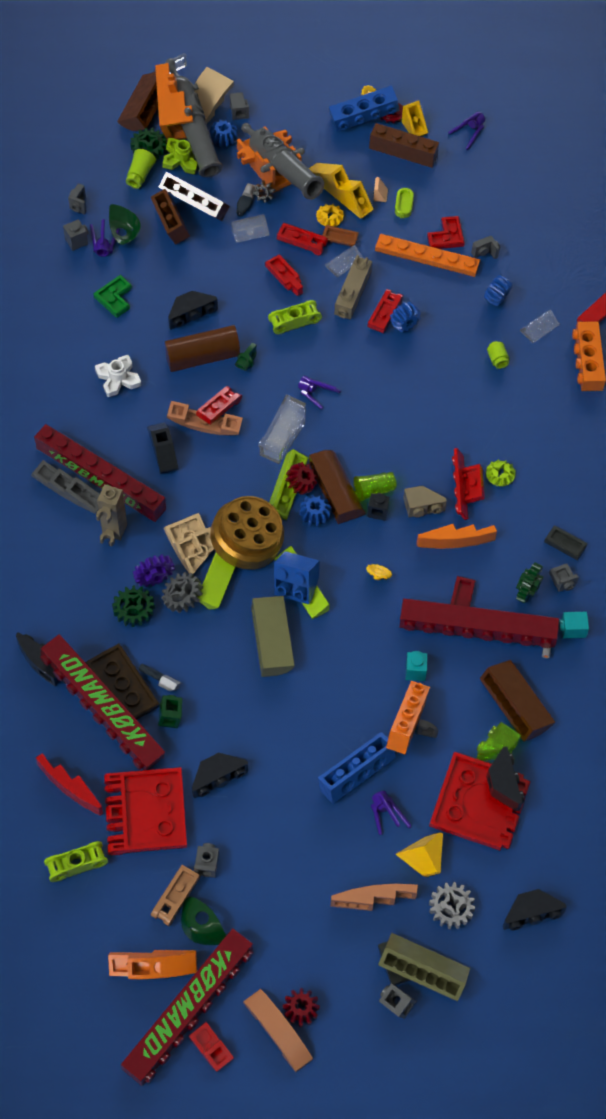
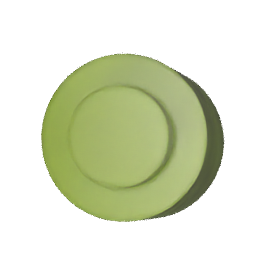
(498, 354)

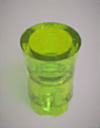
(374, 484)

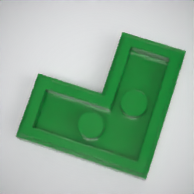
(111, 295)

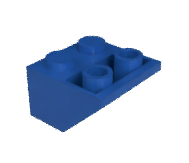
(296, 577)

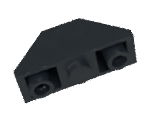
(191, 307)
(163, 447)
(217, 772)
(504, 781)
(533, 908)

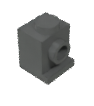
(239, 106)
(207, 867)
(388, 998)

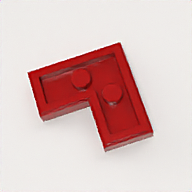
(449, 237)

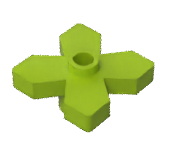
(180, 154)

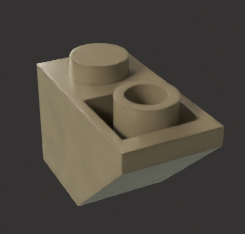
(423, 501)

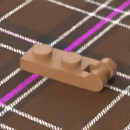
(175, 894)

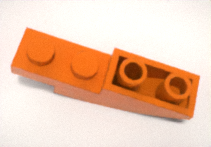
(152, 965)

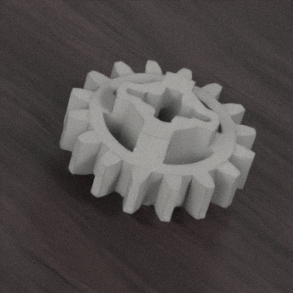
(460, 902)

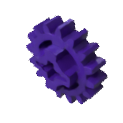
(153, 570)

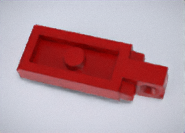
(285, 274)

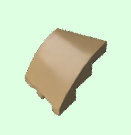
(212, 90)
(190, 541)

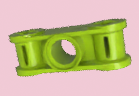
(294, 317)
(67, 869)

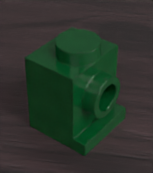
(170, 711)

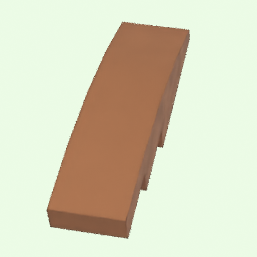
(364, 897)

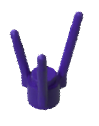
(473, 121)
(102, 246)
(309, 385)
(384, 803)

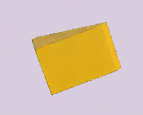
(413, 119)

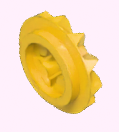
(334, 220)

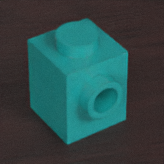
(574, 625)
(416, 666)

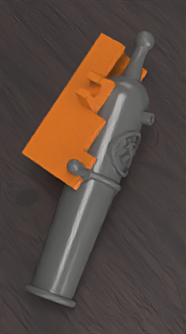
(183, 116)
(277, 162)

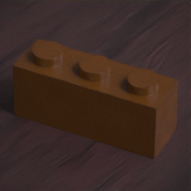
(170, 216)

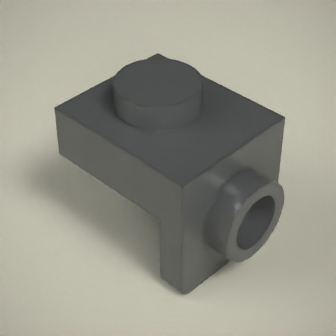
(76, 199)
(563, 577)

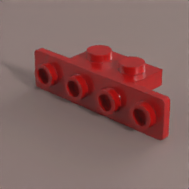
(468, 484)

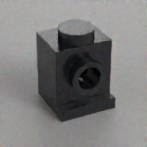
(379, 502)

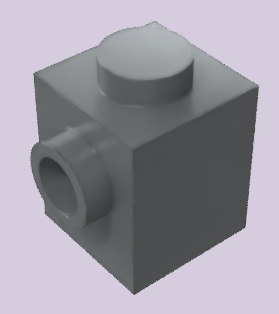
(76, 234)

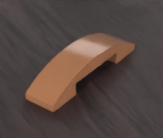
(187, 417)
(279, 1030)

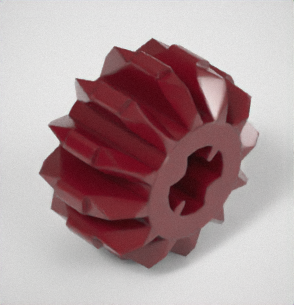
(301, 478)
(304, 1000)

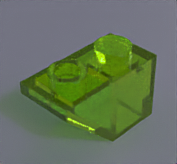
(498, 738)

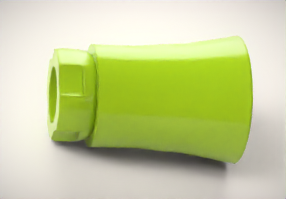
(140, 167)

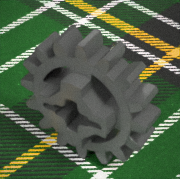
(182, 592)

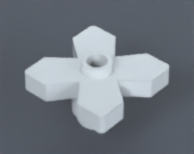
(117, 374)

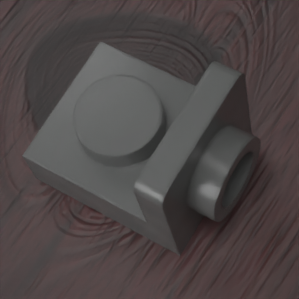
(484, 246)

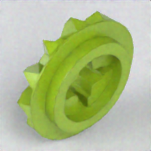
(505, 478)

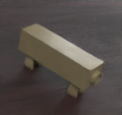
(353, 287)
(111, 514)

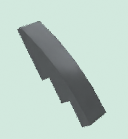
(66, 486)

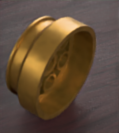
(245, 551)

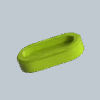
(404, 202)

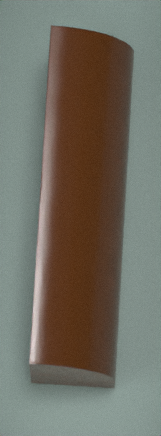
(141, 104)
(202, 348)
(336, 486)
(517, 700)

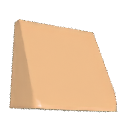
(380, 191)

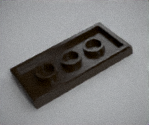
(124, 681)

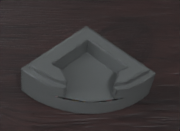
(427, 729)

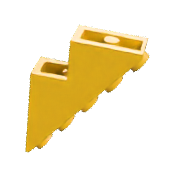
(347, 191)

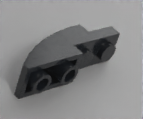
(32, 651)

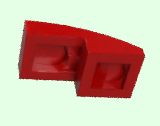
(210, 1046)

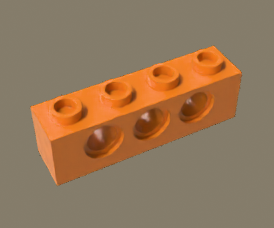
(589, 355)
(407, 717)

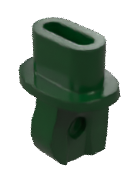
(246, 359)

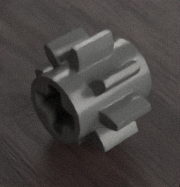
(259, 192)

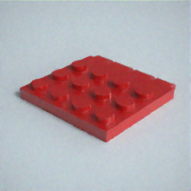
(470, 810)

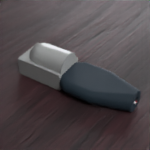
(246, 199)
(164, 680)

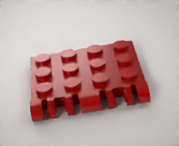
(149, 810)

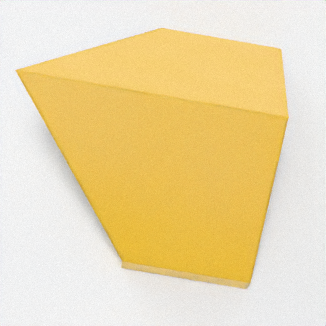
(424, 855)

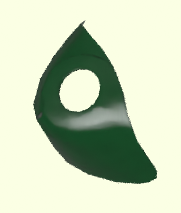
(123, 218)
(205, 934)

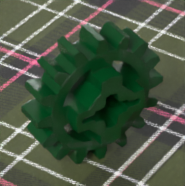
(150, 141)
(529, 582)
(133, 606)

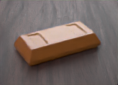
(340, 236)

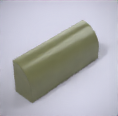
(272, 636)
(424, 966)

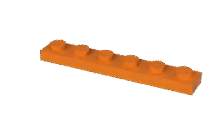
(427, 255)

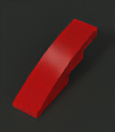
(73, 788)

